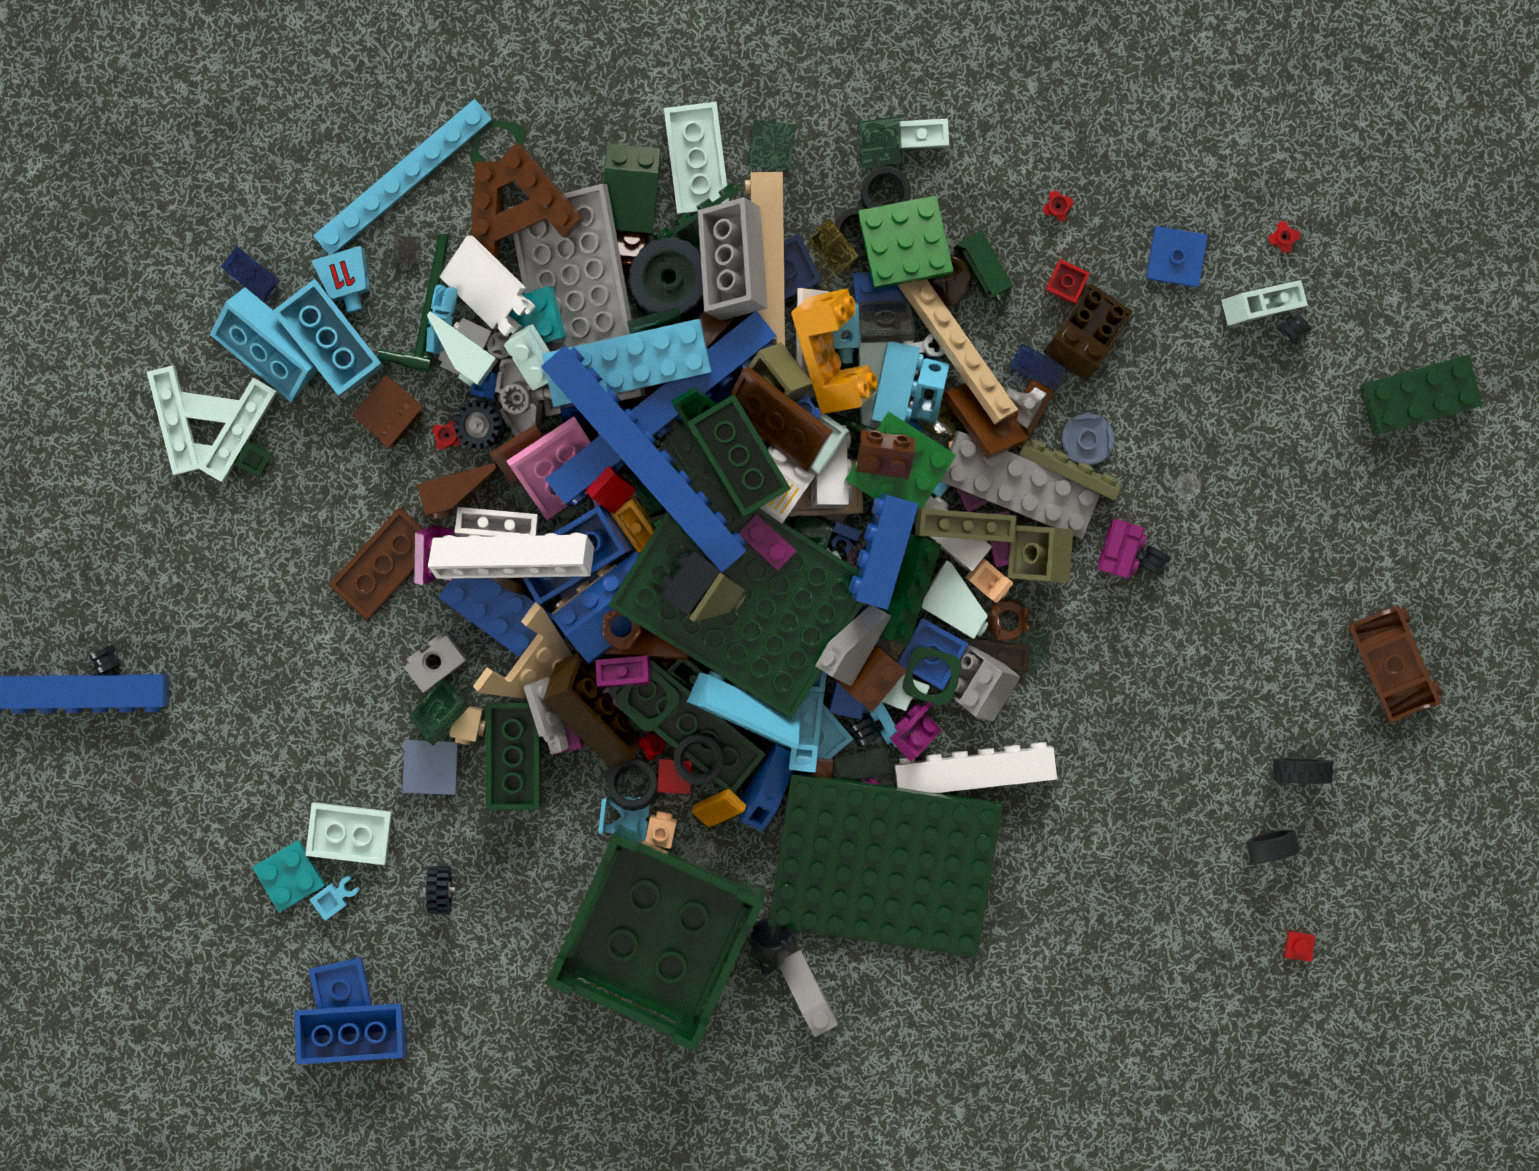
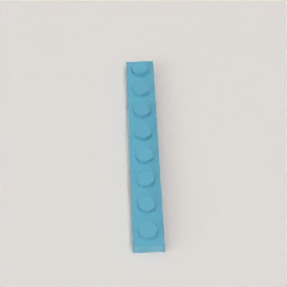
(403, 177)

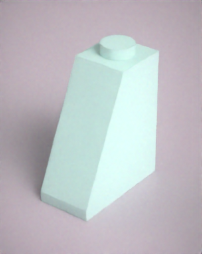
(954, 602)

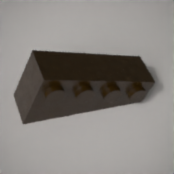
(589, 712)

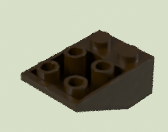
(1088, 332)

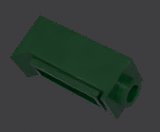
(985, 266)

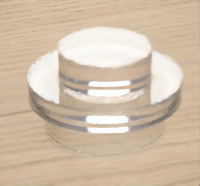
(1187, 486)

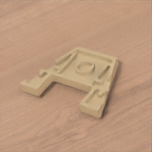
(534, 664)

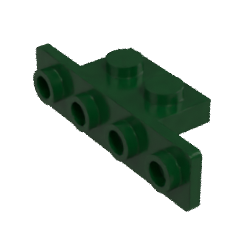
(688, 226)

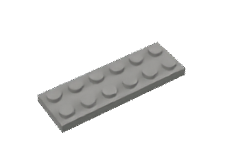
(1020, 486)

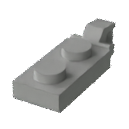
(546, 720)

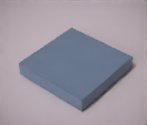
(430, 767)

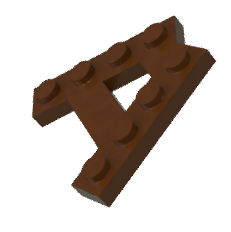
(545, 200)

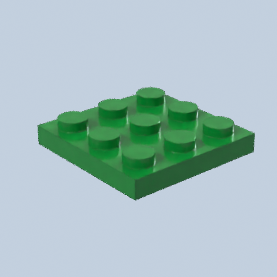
(905, 242)
(927, 470)

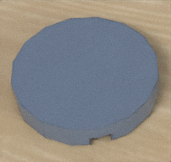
(1079, 439)

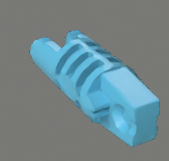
(443, 306)

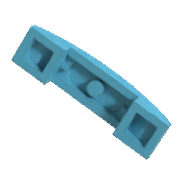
(810, 720)

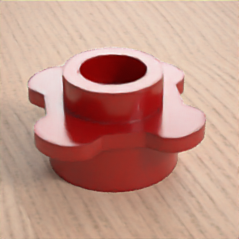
(1065, 204)
(1276, 237)
(440, 432)
(652, 744)

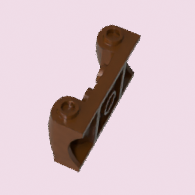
(1394, 663)

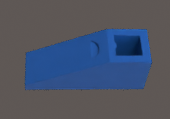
(766, 788)

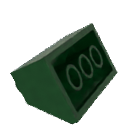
(910, 589)

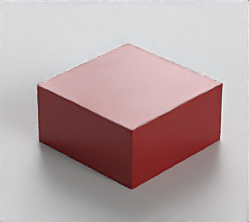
(1067, 281)
(611, 490)
(669, 779)

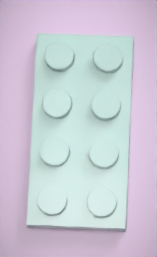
(695, 154)

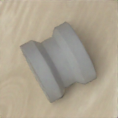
(497, 342)

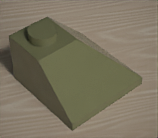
(718, 599)

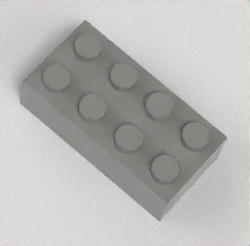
(732, 259)

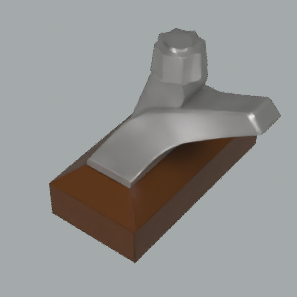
(1030, 404)

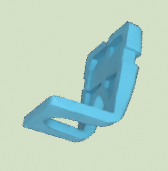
(631, 819)

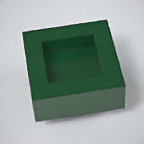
(252, 458)

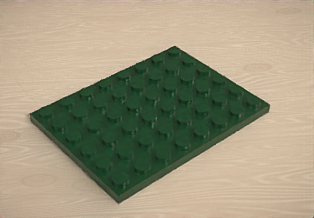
(779, 627)
(885, 864)

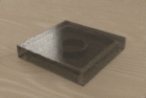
(886, 321)

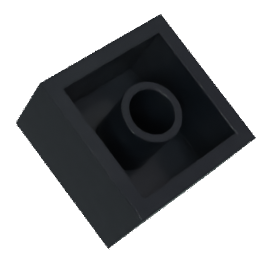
(688, 581)

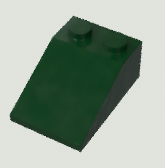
(632, 186)

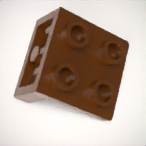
(389, 412)

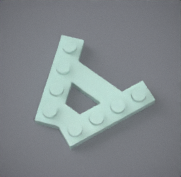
(176, 407)

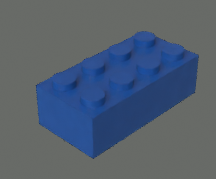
(608, 545)
(883, 551)
(493, 610)

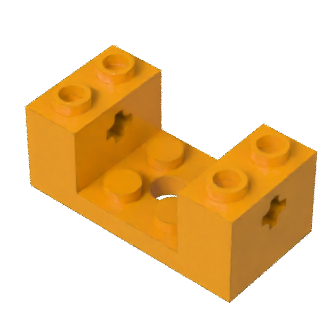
(814, 325)

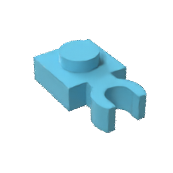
(332, 899)

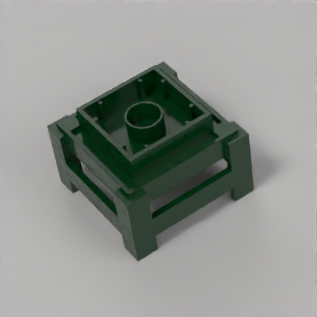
(656, 937)

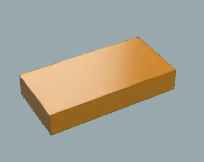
(718, 808)

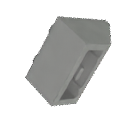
(983, 683)

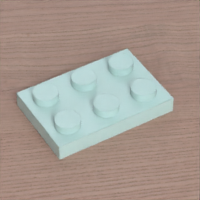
(348, 833)

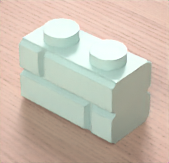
(527, 351)

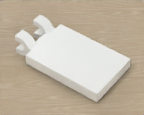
(486, 286)

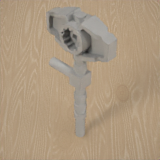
(520, 403)

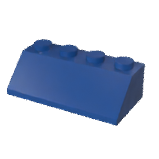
(583, 615)
(350, 1034)

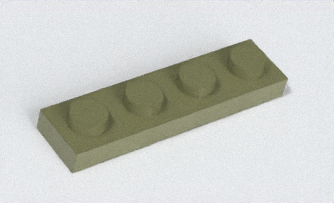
(1080, 473)
(965, 525)

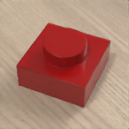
(1299, 946)

